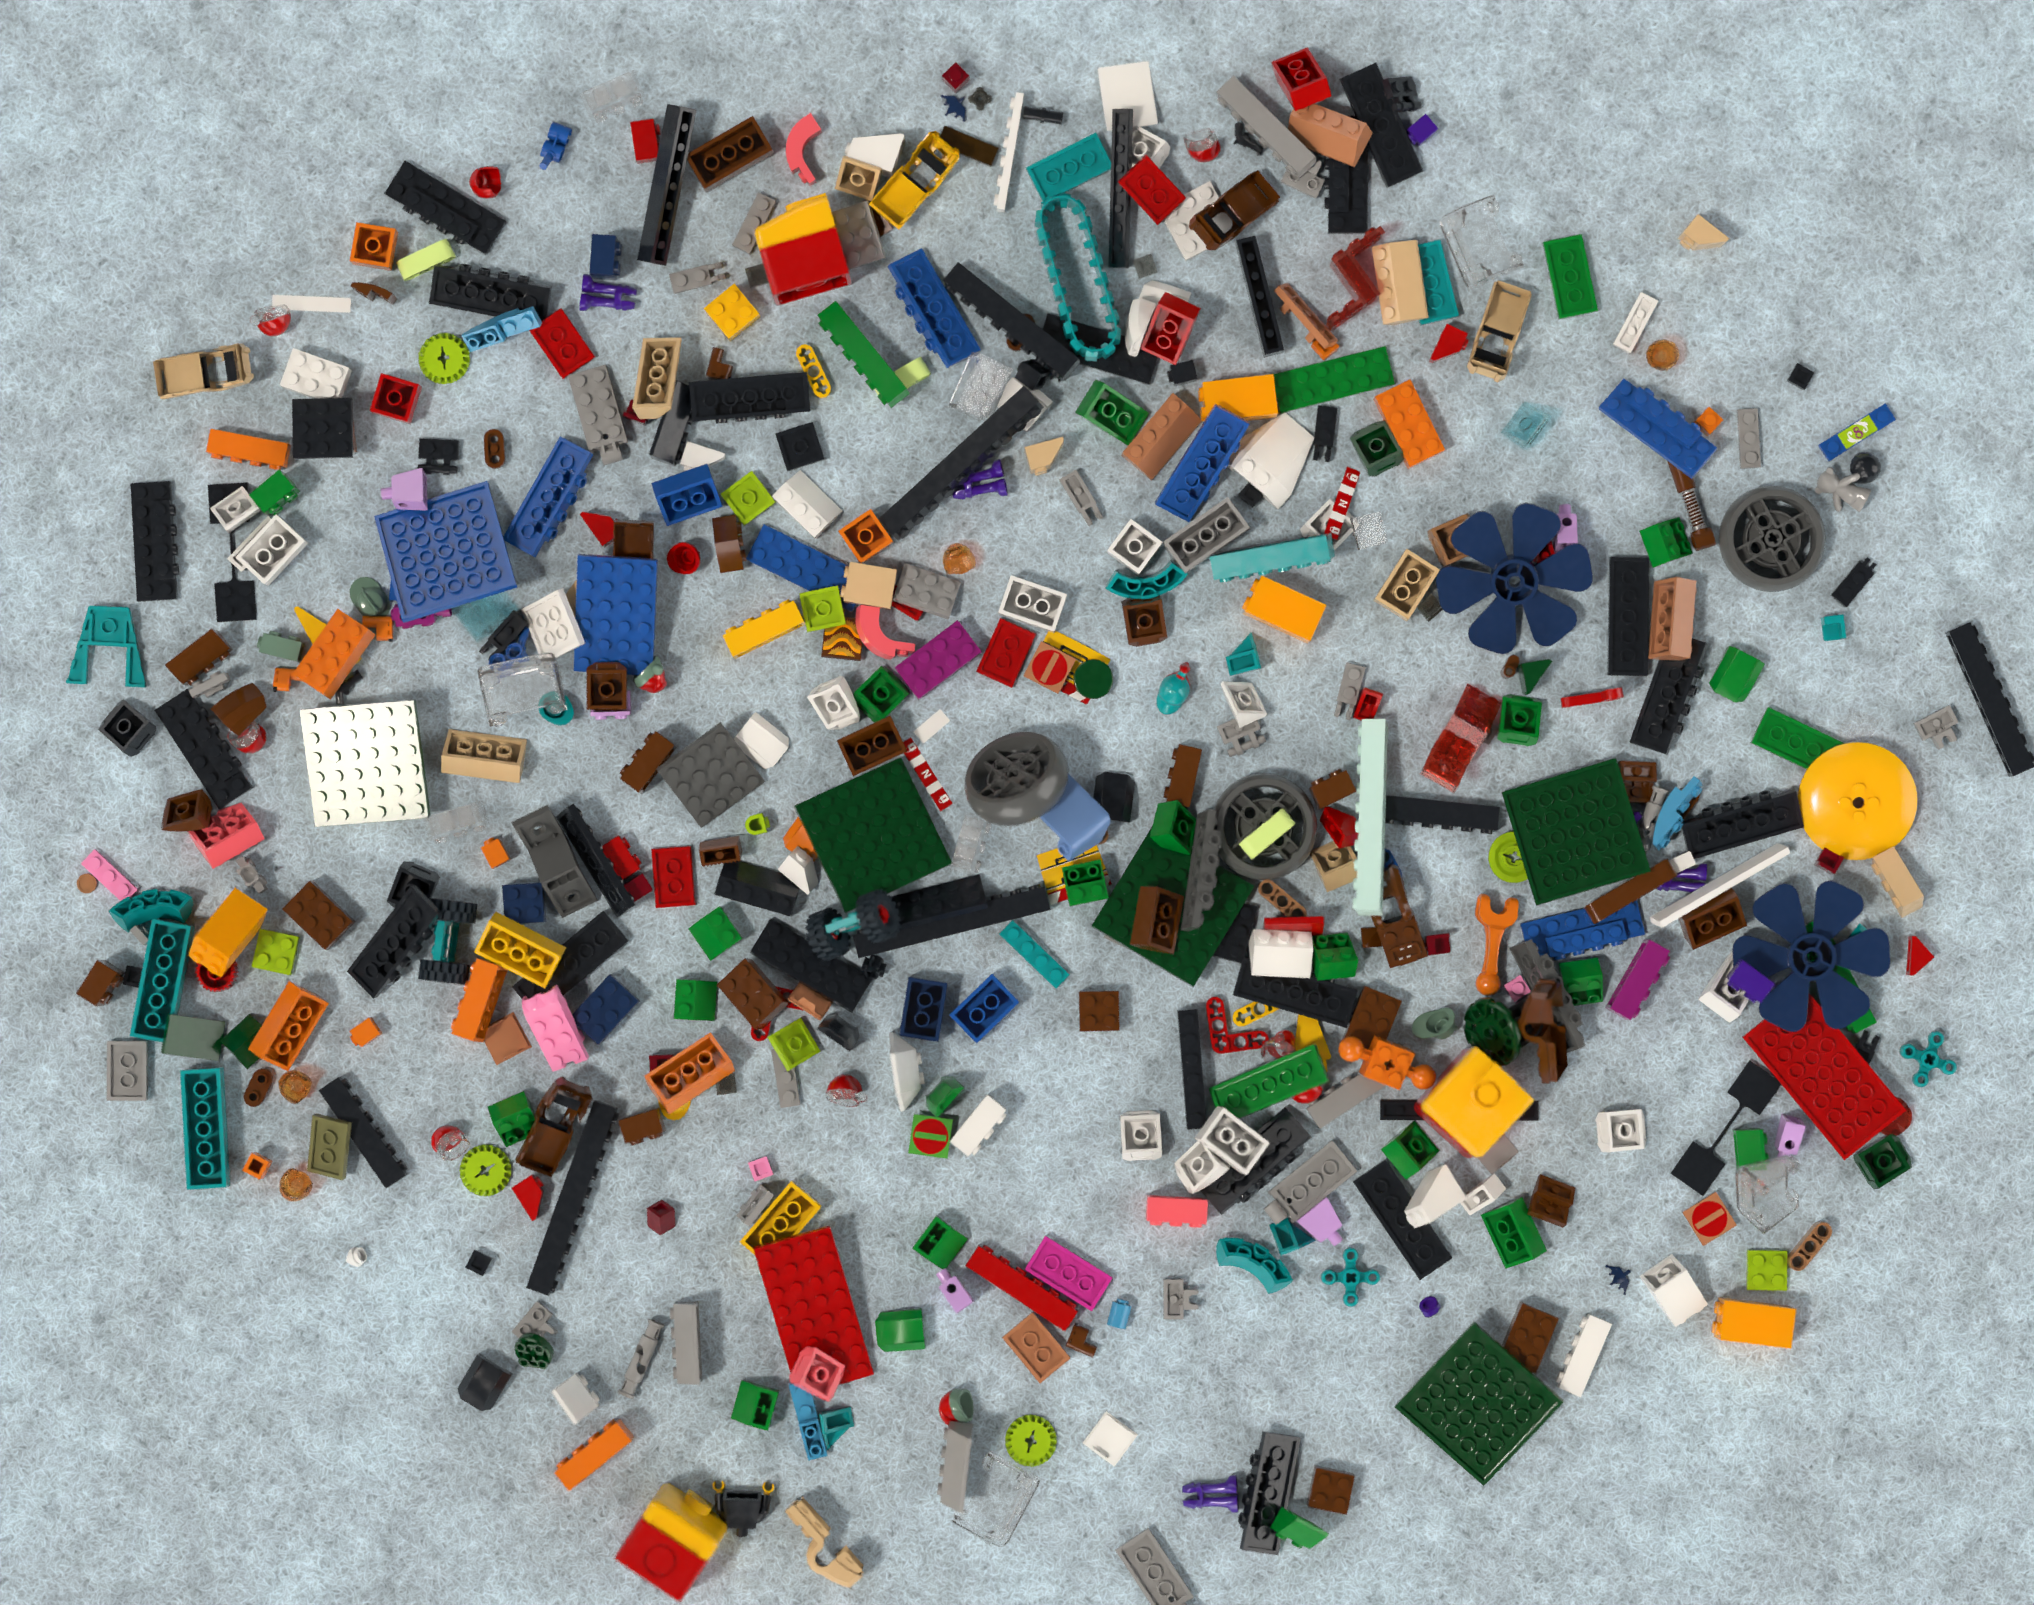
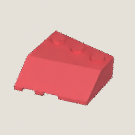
(228, 835)

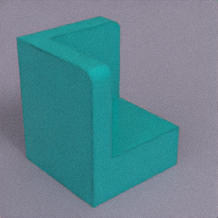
(1833, 627)

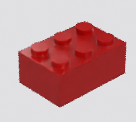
(1301, 79)
(1170, 328)

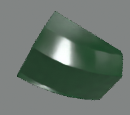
(1377, 448)
(1883, 1161)

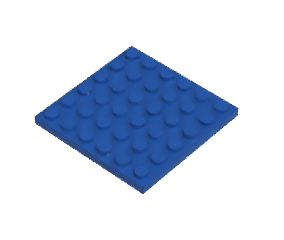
(446, 552)

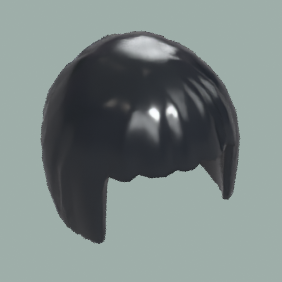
(1867, 466)

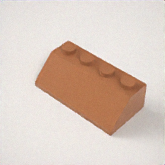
(1330, 133)
(1161, 436)
(1672, 619)

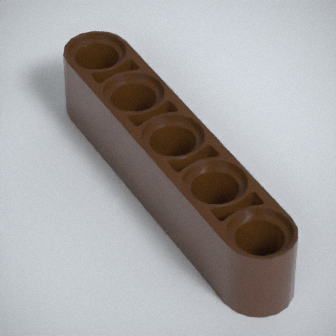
(1630, 891)

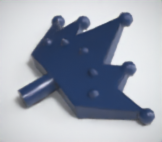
(955, 106)
(1619, 1277)

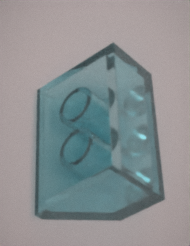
(480, 617)

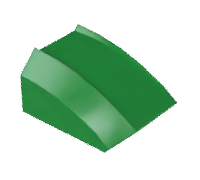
(1735, 674)
(880, 694)
(1519, 720)
(943, 1095)
(900, 1330)

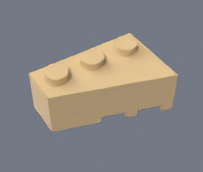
(1897, 882)

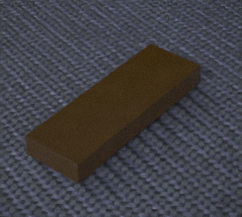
(970, 146)

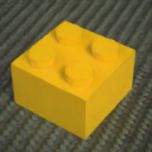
(732, 312)

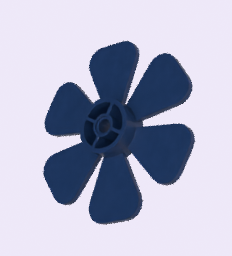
(1481, 540)
(1833, 911)

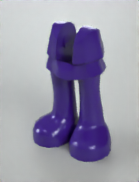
(590, 286)
(998, 486)
(1698, 873)
(1229, 1502)

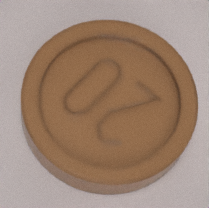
(86, 883)

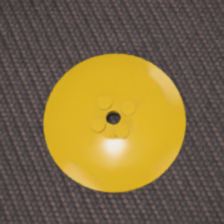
(1853, 772)

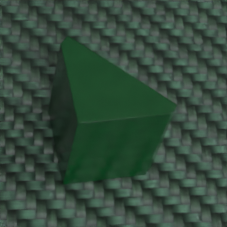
(1531, 673)
(240, 1039)

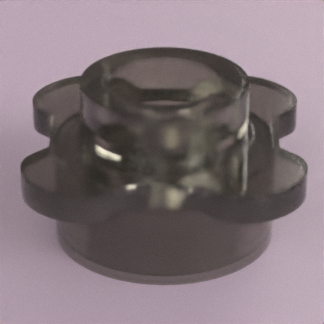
(980, 93)

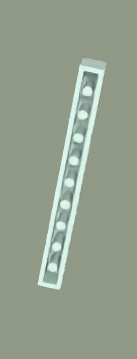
(1371, 817)

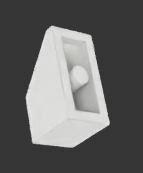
(698, 455)
(800, 870)
(1483, 1194)

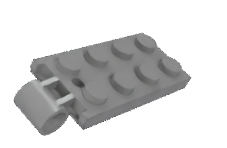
(599, 412)
(1309, 1184)
(1153, 1570)

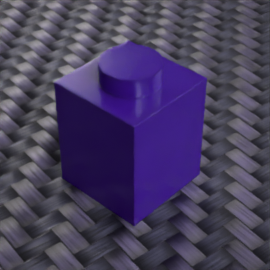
(1421, 130)

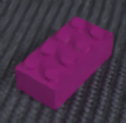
(938, 660)
(1638, 979)

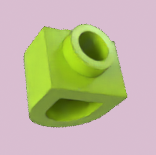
(757, 824)

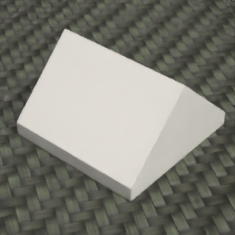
(235, 509)
(1243, 702)

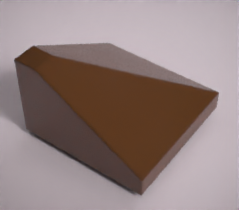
(1370, 937)

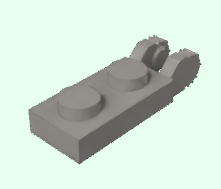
(695, 277)
(1080, 495)
(1349, 688)

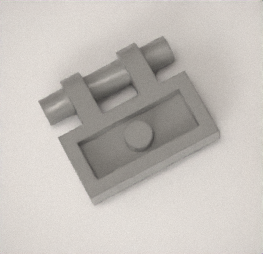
(1231, 733)
(753, 1207)

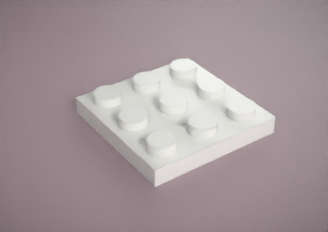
(1178, 220)
(553, 624)

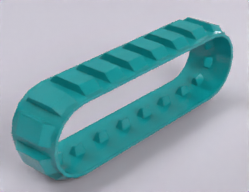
(1077, 207)

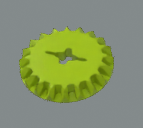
(456, 364)
(1501, 864)
(498, 1174)
(1022, 1429)

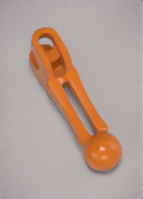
(1488, 981)

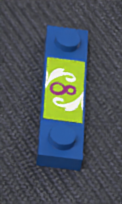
(1856, 432)

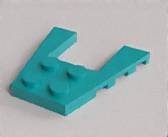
(108, 628)

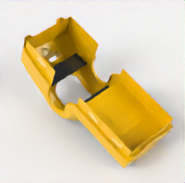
(904, 195)

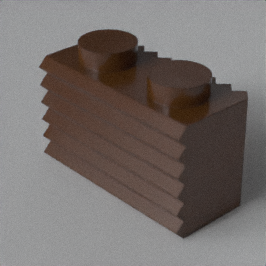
(720, 851)

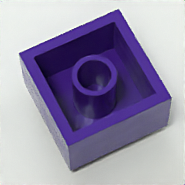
(1749, 980)

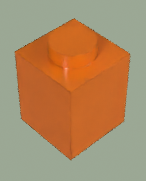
(1708, 421)
(495, 852)
(365, 1032)
(257, 1165)

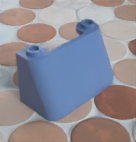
(1076, 821)

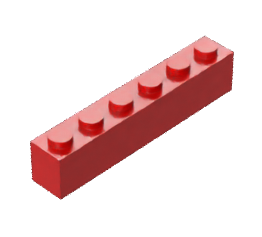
(1021, 1287)

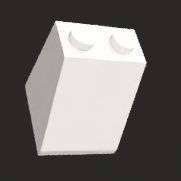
(878, 151)
(1434, 1197)
(1674, 1290)

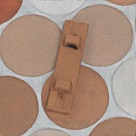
(1316, 327)

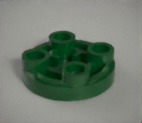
(1093, 679)
(533, 1351)

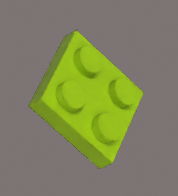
(748, 498)
(822, 608)
(275, 952)
(794, 1044)
(1766, 1270)

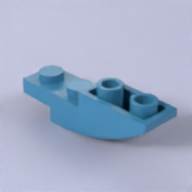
(502, 326)
(1669, 816)
(808, 1423)

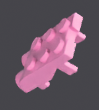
(554, 1028)

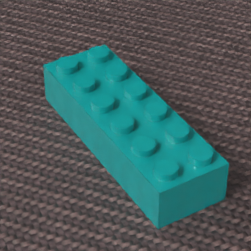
(1272, 556)
(161, 978)
(205, 1128)

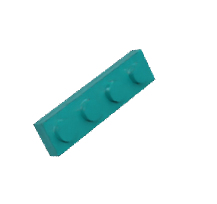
(1034, 954)

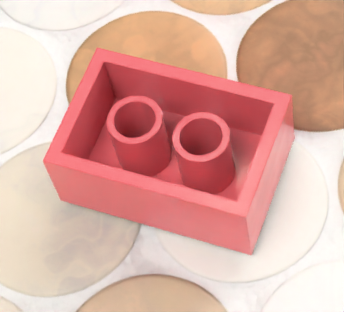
(1176, 1210)

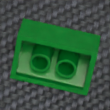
(1514, 1233)

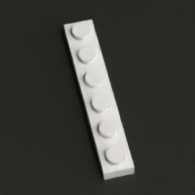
(1009, 143)

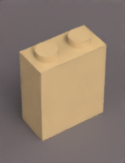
(869, 585)

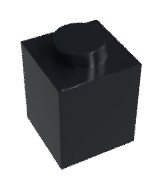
(1182, 373)
(1032, 374)

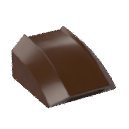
(1144, 621)
(607, 686)
(240, 708)
(187, 812)

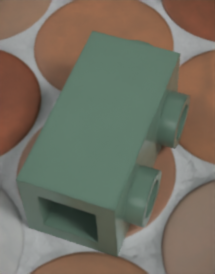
(281, 647)

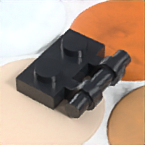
(1401, 88)
(438, 450)

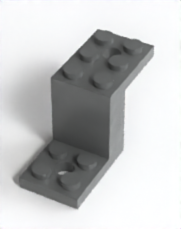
(554, 861)

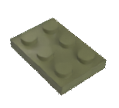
(329, 1146)

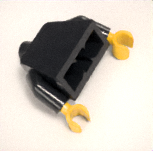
(742, 1508)

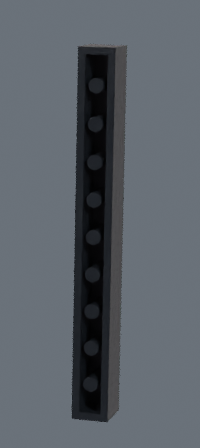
(961, 463)
(999, 910)
(572, 1197)

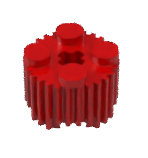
(216, 984)

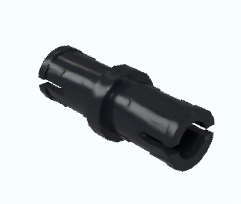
(1042, 115)

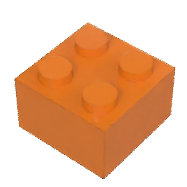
(374, 246)
(865, 536)

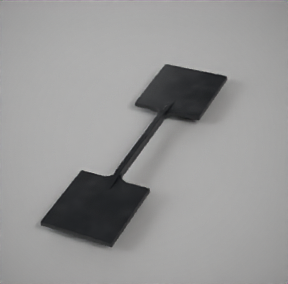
(234, 598)
(1699, 1165)

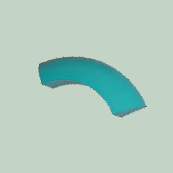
(1147, 586)
(152, 905)
(1255, 1260)

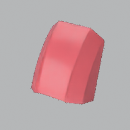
(817, 1373)

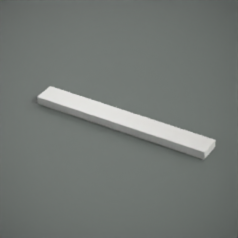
(1719, 885)

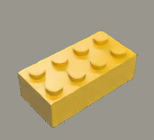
(764, 629)
(520, 949)
(783, 1218)

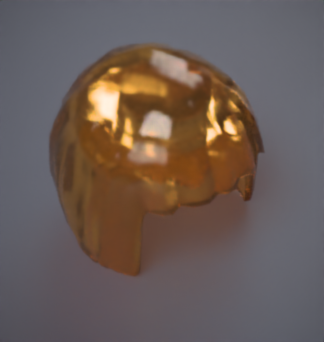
(1662, 354)
(958, 559)
(294, 1086)
(295, 1185)

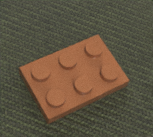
(1036, 1347)

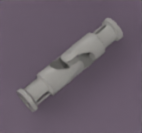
(1651, 815)
(642, 1355)

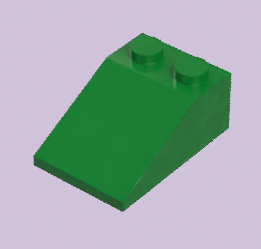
(1112, 412)

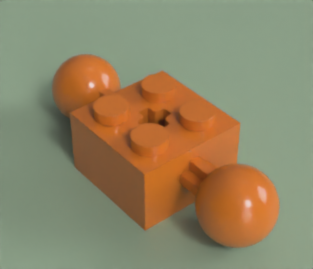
(1394, 1073)

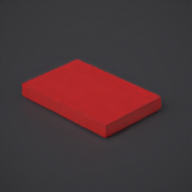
(1151, 189)
(562, 343)
(1006, 652)
(673, 877)
(1305, 924)

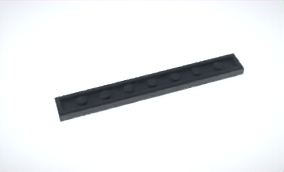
(1119, 199)
(1405, 1111)

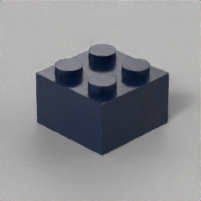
(604, 257)
(524, 902)

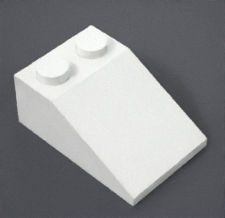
(1721, 996)
(576, 1397)

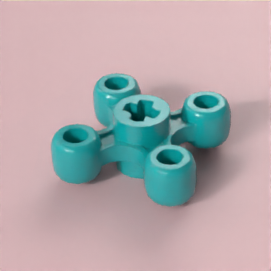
(1935, 1062)
(1350, 1286)

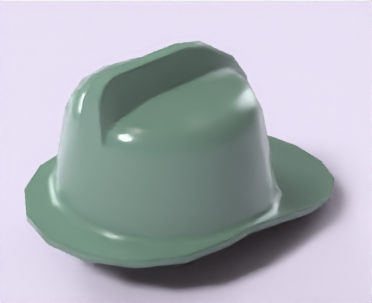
(369, 597)
(1435, 1024)

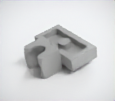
(1307, 183)
(210, 686)
(1937, 726)
(250, 874)
(1176, 1299)
(535, 1322)

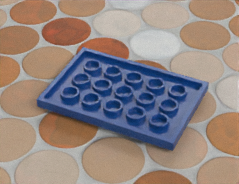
(616, 611)

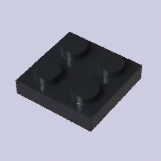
(800, 446)

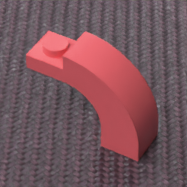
(799, 136)
(873, 638)

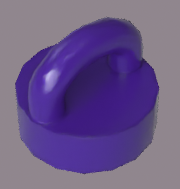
(1429, 1306)

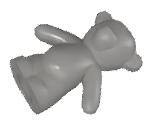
(1842, 489)

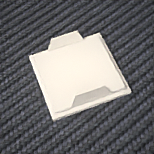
(1110, 1438)

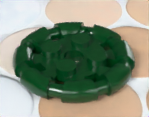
(1479, 1036)

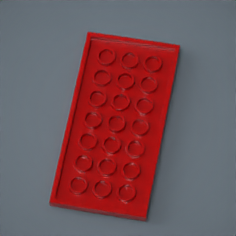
(1827, 1080)
(813, 1300)

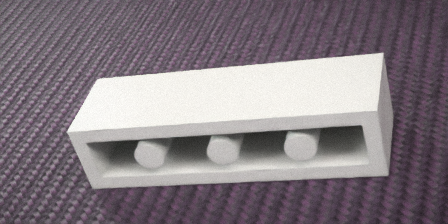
(1583, 1355)

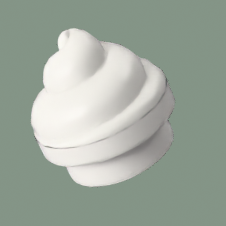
(356, 1256)

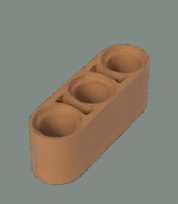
(1275, 893)
(1818, 1242)

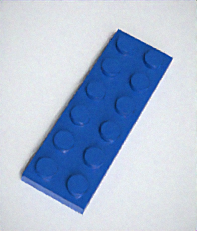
(797, 562)

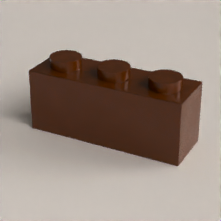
(1183, 774)

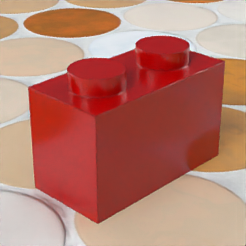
(645, 140)
(623, 861)

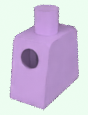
(408, 490)
(1568, 533)
(1790, 1129)
(1322, 1222)
(960, 1298)

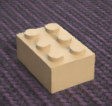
(1406, 585)

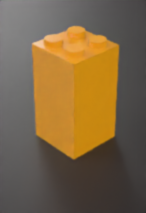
(1246, 397)
(1283, 609)
(227, 932)
(1754, 1322)

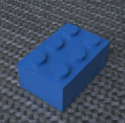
(686, 494)
(984, 1008)

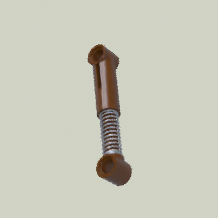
(1701, 536)

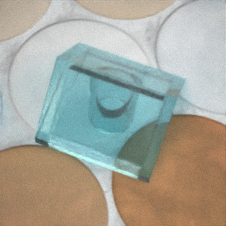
(1525, 425)

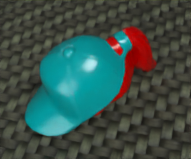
(1174, 690)

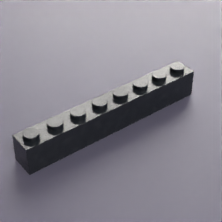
(666, 184)
(1011, 321)
(1990, 700)

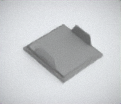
(1498, 1154)

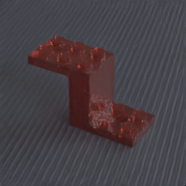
(1354, 278)
(1460, 738)

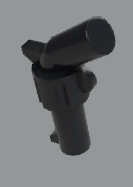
(1244, 139)
(346, 686)

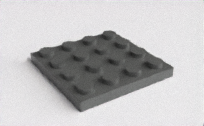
(710, 775)

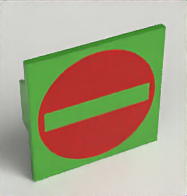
(930, 1136)

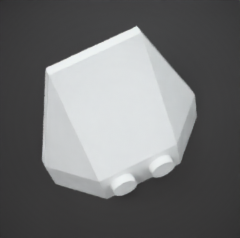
(1273, 458)
(905, 1070)

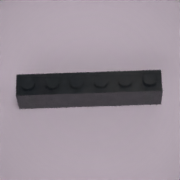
(1259, 296)
(1441, 813)
(1191, 1068)
(363, 1131)

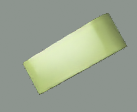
(425, 259)
(912, 372)
(1267, 833)

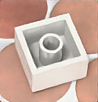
(1134, 547)

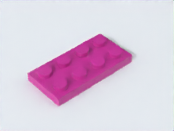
(1068, 1273)

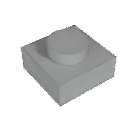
(140, 933)

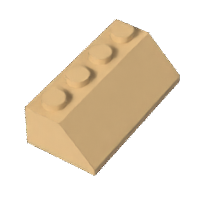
(1400, 282)
(656, 377)
(483, 756)

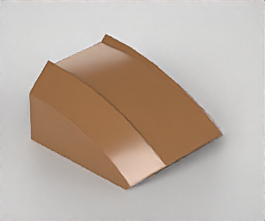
(1441, 541)

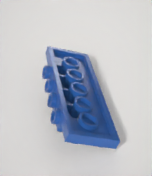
(932, 309)
(1658, 427)
(1202, 463)
(549, 497)
(1576, 931)

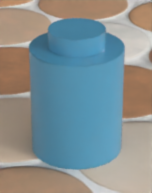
(1119, 1314)

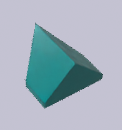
(1244, 657)
(1289, 1237)
(835, 1424)

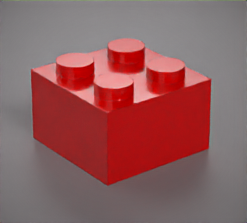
(395, 398)

